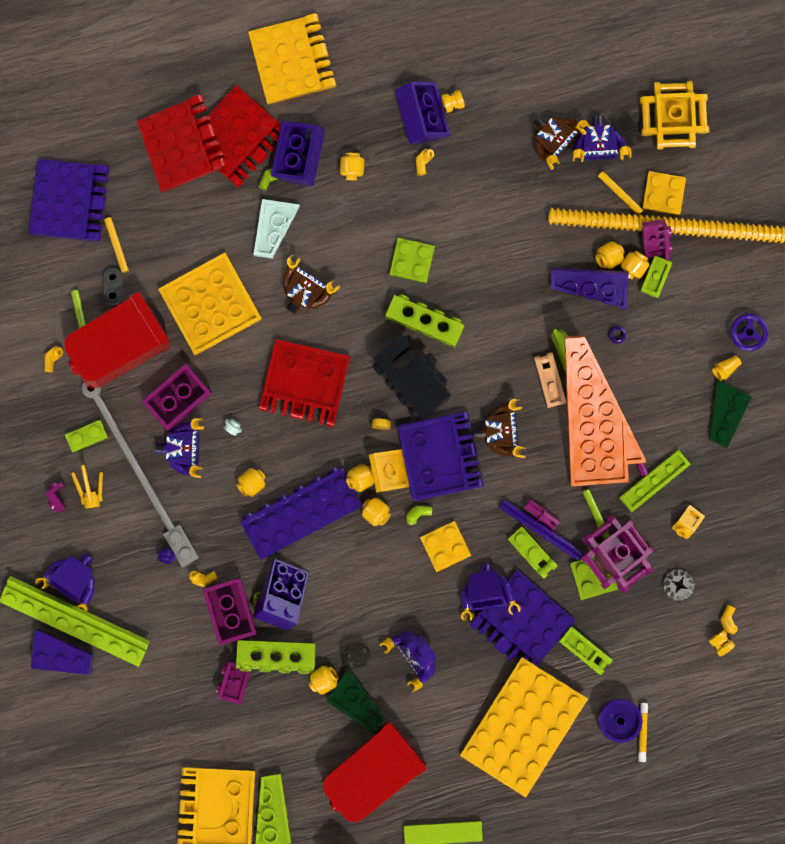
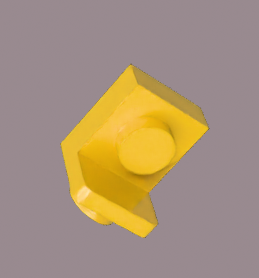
(688, 522)

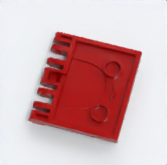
(240, 130)
(178, 144)
(305, 378)

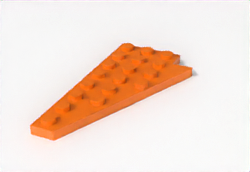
(597, 430)

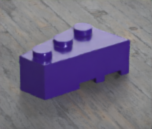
(57, 655)

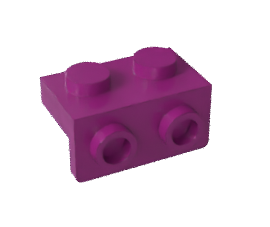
(656, 239)
(233, 684)

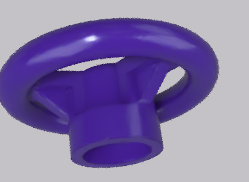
(761, 340)

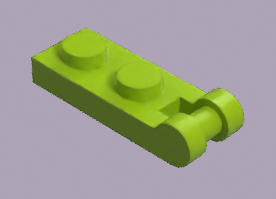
(532, 552)
(585, 650)

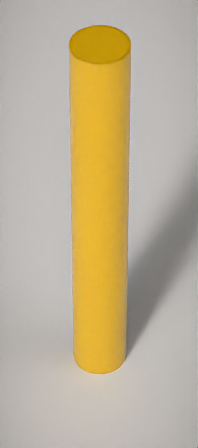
(619, 192)
(116, 245)

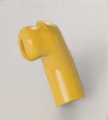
(422, 159)
(52, 356)
(202, 580)
(726, 620)

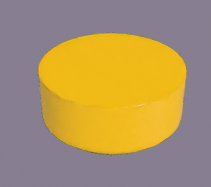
(381, 424)

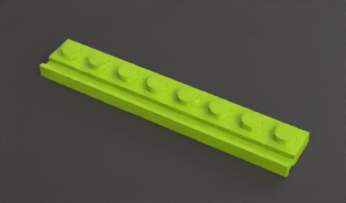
(74, 621)

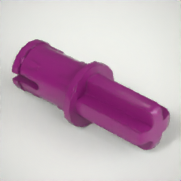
(541, 514)

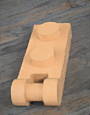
(550, 380)

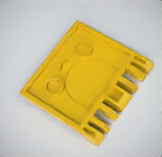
(288, 60)
(220, 806)

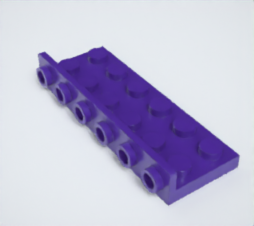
(300, 513)

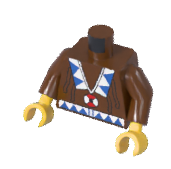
(556, 137)
(305, 288)
(501, 430)

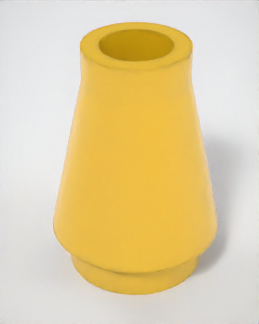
(725, 368)

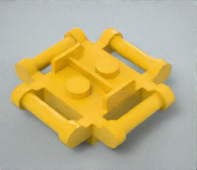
(674, 114)

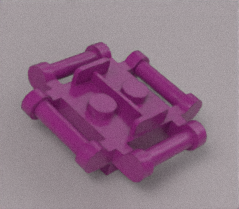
(618, 554)

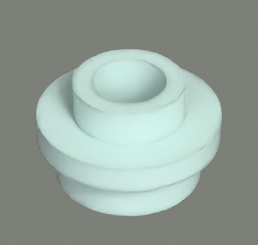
(232, 426)

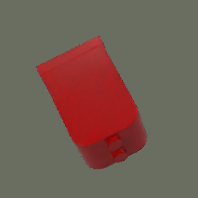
(115, 342)
(372, 774)

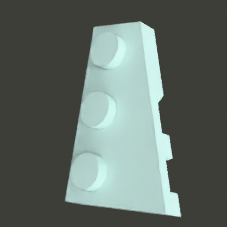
(272, 226)

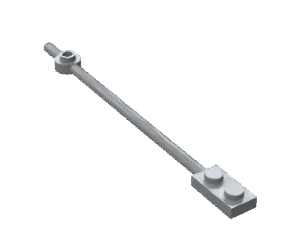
(175, 536)

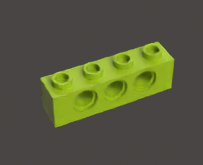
(395, 314)
(285, 650)

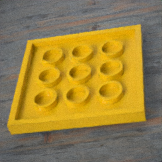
(210, 304)

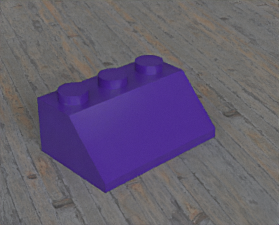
(422, 112)
(298, 153)

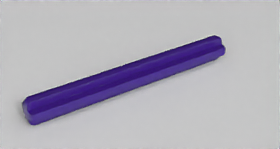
(541, 530)

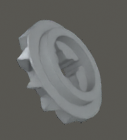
(670, 588)

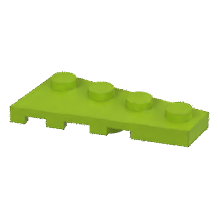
(272, 813)

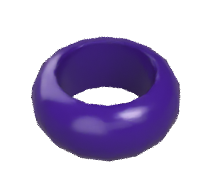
(623, 332)

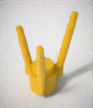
(90, 499)

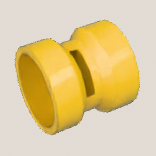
(455, 100)
(719, 639)

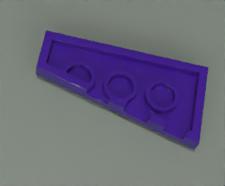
(600, 285)

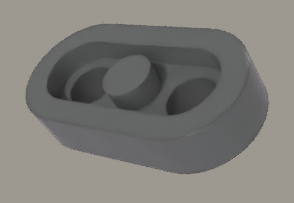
(115, 286)

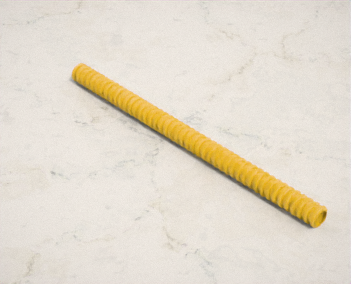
(677, 226)

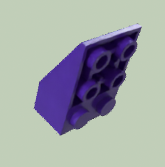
(281, 595)

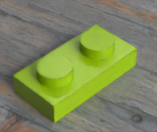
(656, 277)
(86, 436)

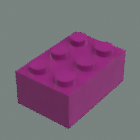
(177, 398)
(230, 611)

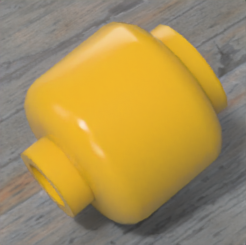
(352, 166)
(609, 255)
(635, 264)
(360, 477)
(251, 482)
(375, 511)
(323, 680)

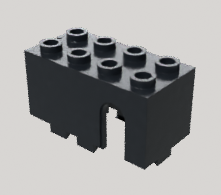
(415, 382)

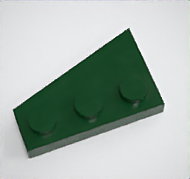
(727, 413)
(355, 703)

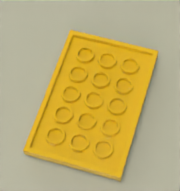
(523, 727)

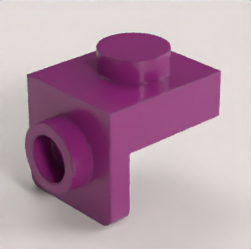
(55, 502)

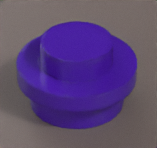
(166, 556)

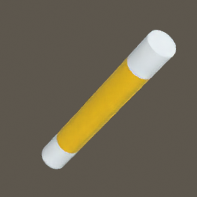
(643, 733)

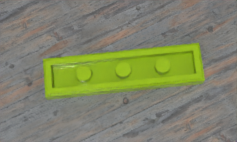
(654, 481)
(443, 833)

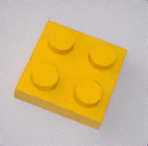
(664, 193)
(389, 470)
(445, 546)

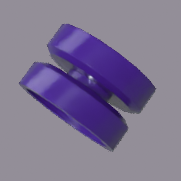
(630, 716)

